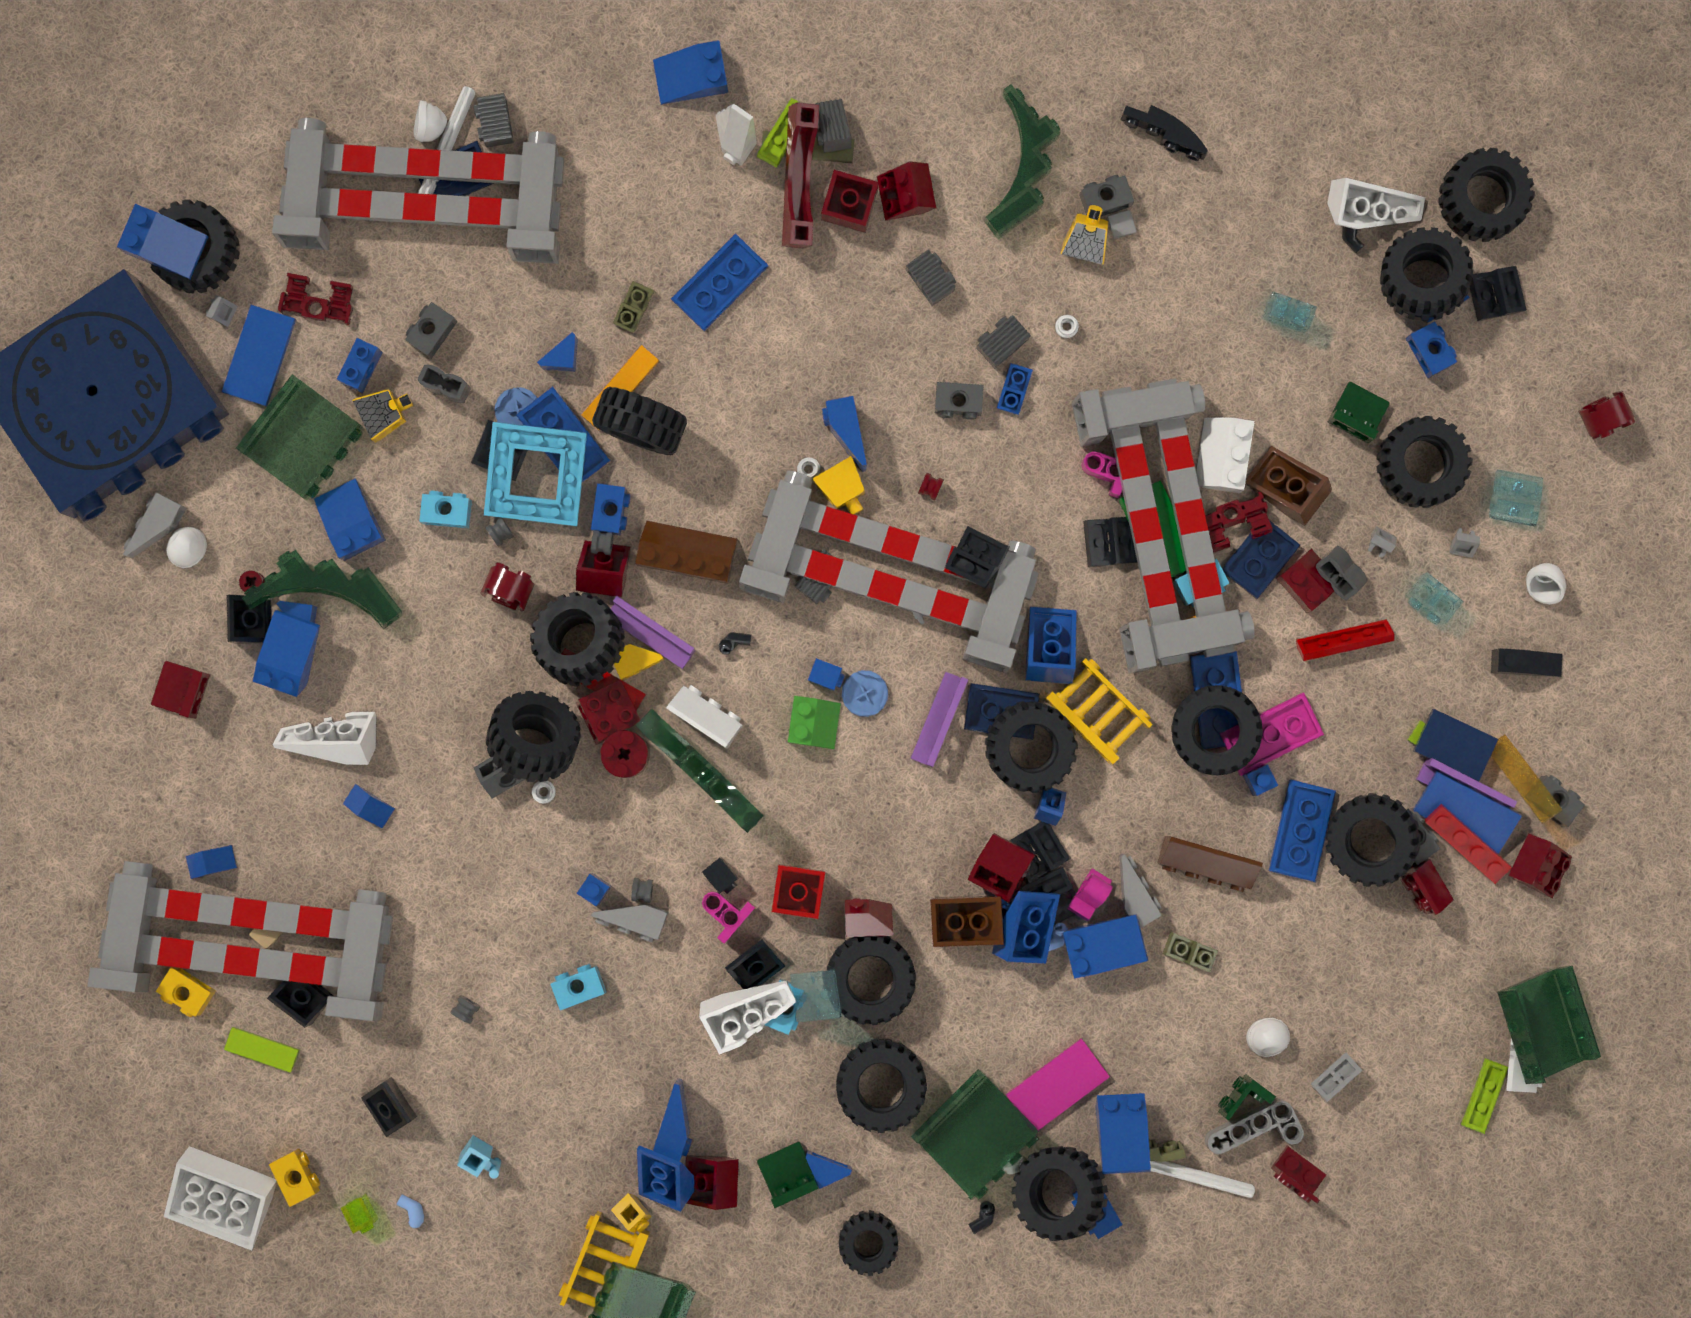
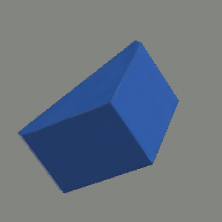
(562, 356)
(299, 610)
(368, 806)
(1050, 806)
(211, 861)
(826, 1170)

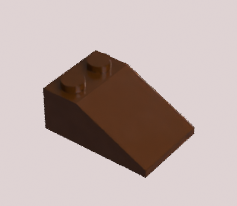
(1289, 485)
(967, 921)

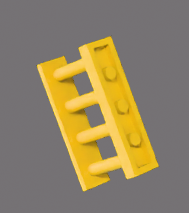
(1092, 733)
(636, 1241)

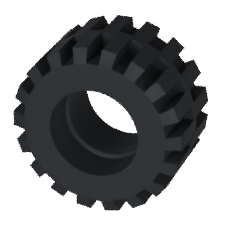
(861, 1223)

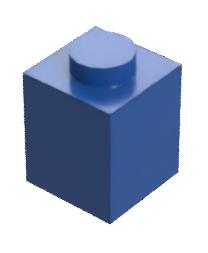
(826, 675)
(1260, 780)
(594, 889)

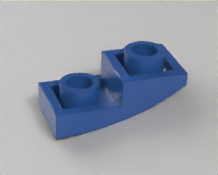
(1014, 388)

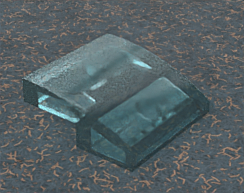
(1516, 497)
(816, 995)

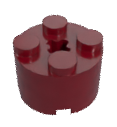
(1607, 414)
(508, 587)
(612, 751)

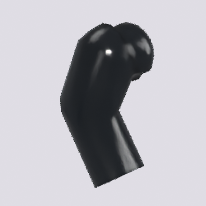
(1349, 237)
(733, 639)
(985, 1219)

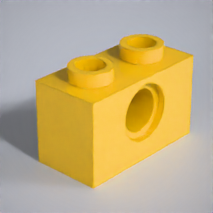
(199, 992)
(292, 1190)

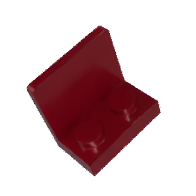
(180, 689)
(607, 711)
(1299, 1172)

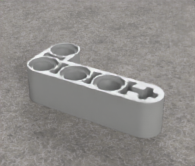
(1251, 1131)

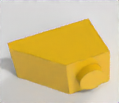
(635, 660)

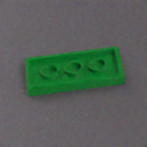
(1168, 528)

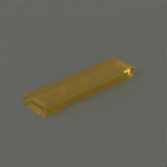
(1524, 780)

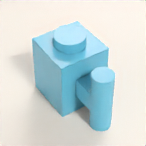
(477, 1157)

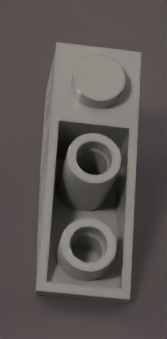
(158, 521)
(1135, 895)
(640, 919)

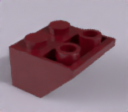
(906, 191)
(1540, 865)
(1001, 867)
(1427, 887)

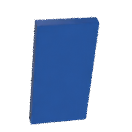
(719, 282)
(258, 355)
(553, 413)
(1210, 672)
(1480, 813)
(1302, 830)

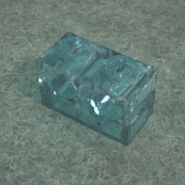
(1289, 312)
(1436, 593)

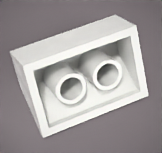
(1224, 454)
(705, 715)

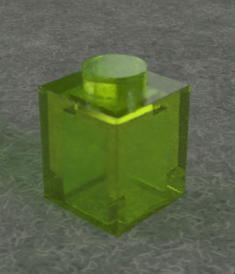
(359, 1214)

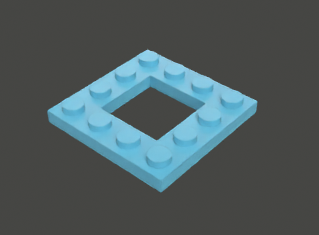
(498, 499)

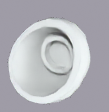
(429, 122)
(186, 547)
(1546, 583)
(1268, 1037)

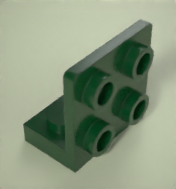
(1359, 412)
(1242, 1087)
(787, 1174)

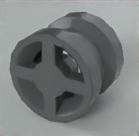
(499, 532)
(602, 542)
(642, 890)
(465, 1009)

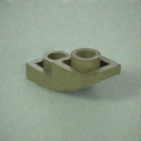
(633, 307)
(1190, 952)
(1168, 1152)

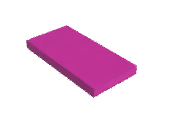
(1284, 730)
(1058, 1084)

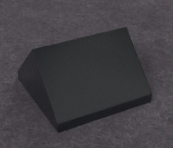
(247, 625)
(755, 965)
(300, 1000)
(388, 1107)

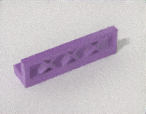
(652, 633)
(939, 719)
(1431, 766)

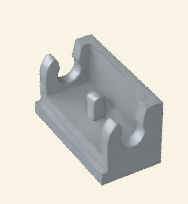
(1336, 1077)

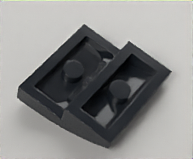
(1506, 290)
(482, 452)
(1120, 542)
(977, 557)
(1046, 847)
(1057, 883)

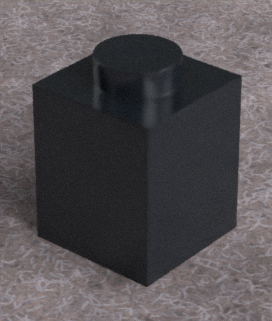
(721, 876)

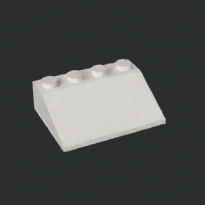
(220, 1197)

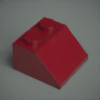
(602, 572)
(1305, 582)
(714, 1181)

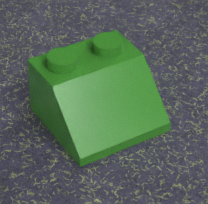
(814, 722)

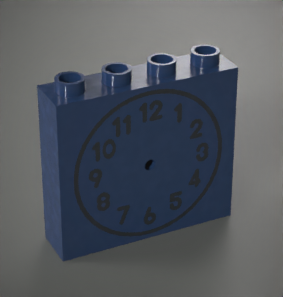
(103, 397)

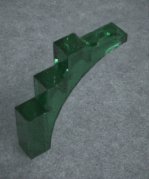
(1034, 136)
(328, 579)
(700, 770)

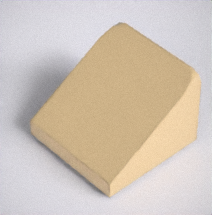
(265, 938)

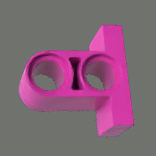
(1102, 471)
(1091, 894)
(724, 907)

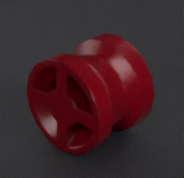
(930, 486)
(254, 577)

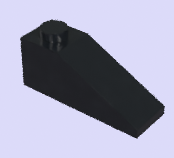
(1526, 662)

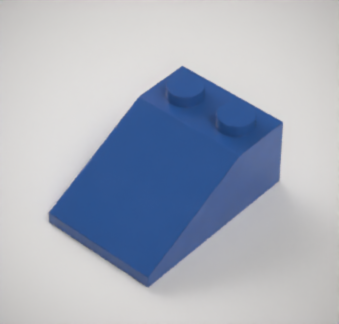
(691, 73)
(162, 241)
(844, 425)
(348, 520)
(1051, 645)
(286, 654)
(1028, 928)
(1105, 946)
(675, 1129)
(1123, 1133)
(663, 1179)

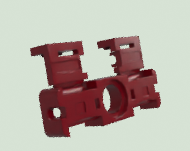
(296, 303)
(1253, 512)

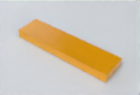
(627, 377)

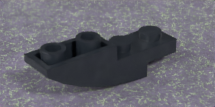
(1175, 133)

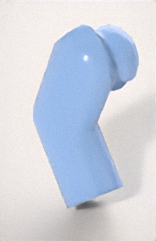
(1057, 938)
(414, 1209)

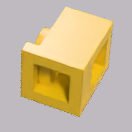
(625, 1210)

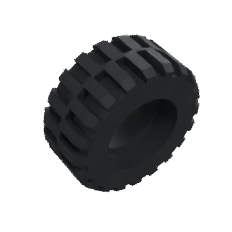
(1507, 173)
(1429, 246)
(221, 251)
(639, 421)
(1445, 440)
(558, 620)
(1224, 698)
(1062, 746)
(525, 758)
(1359, 868)
(903, 978)
(873, 1117)
(1030, 1198)

